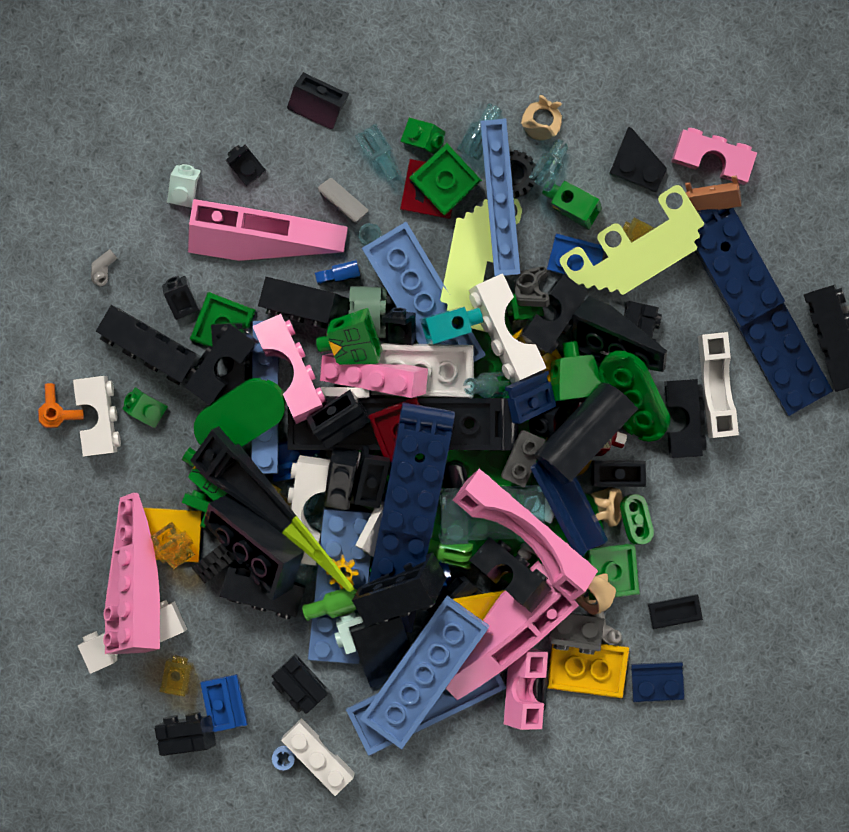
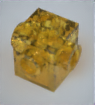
(172, 545)

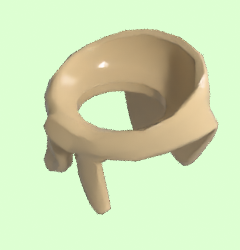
(539, 131)
(608, 505)
(602, 591)

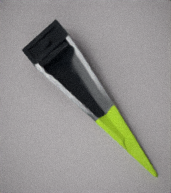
(239, 476)

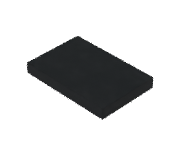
(380, 648)

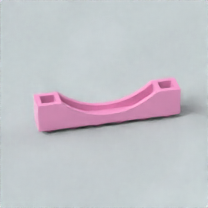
(565, 567)

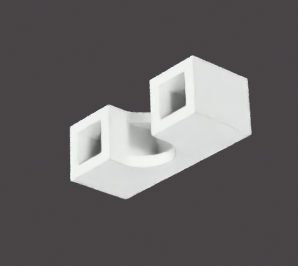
(97, 393)
(317, 758)

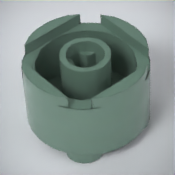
(375, 300)

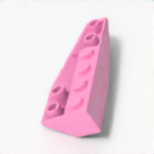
(258, 234)
(133, 584)
(510, 636)

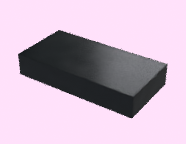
(675, 611)

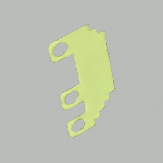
(645, 257)
(468, 258)

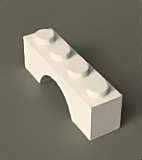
(517, 358)
(719, 405)
(310, 479)
(94, 649)

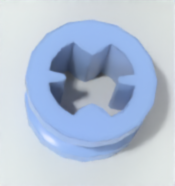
(275, 757)

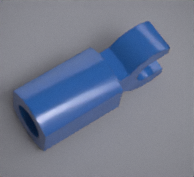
(339, 272)

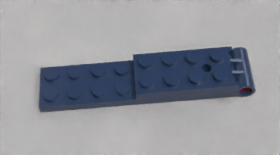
(759, 310)
(412, 492)

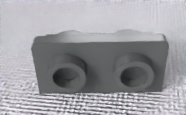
(521, 458)
(578, 632)

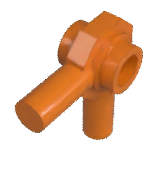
(52, 414)

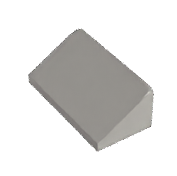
(343, 200)

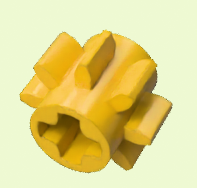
(349, 572)

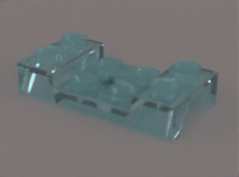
(460, 527)

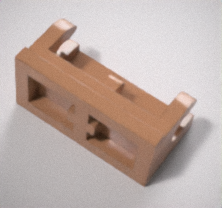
(715, 196)

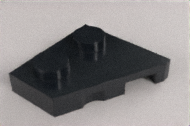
(638, 163)

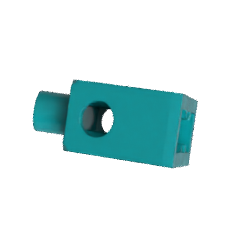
(440, 328)

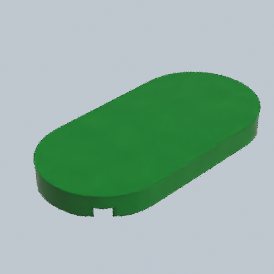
(634, 380)
(243, 412)

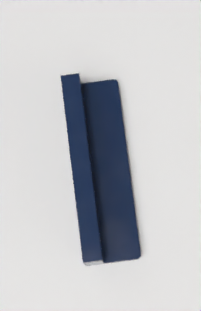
(571, 510)

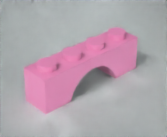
(277, 341)
(386, 378)

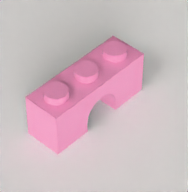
(735, 159)
(521, 706)

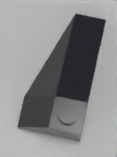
(604, 330)

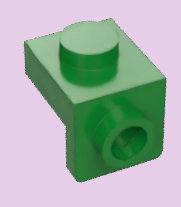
(423, 135)
(522, 312)
(144, 407)
(197, 500)

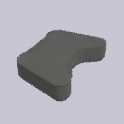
(527, 287)

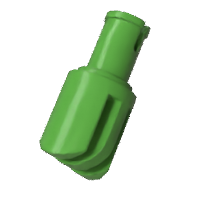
(454, 555)
(333, 604)

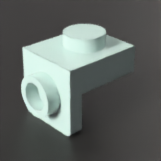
(183, 185)
(344, 637)

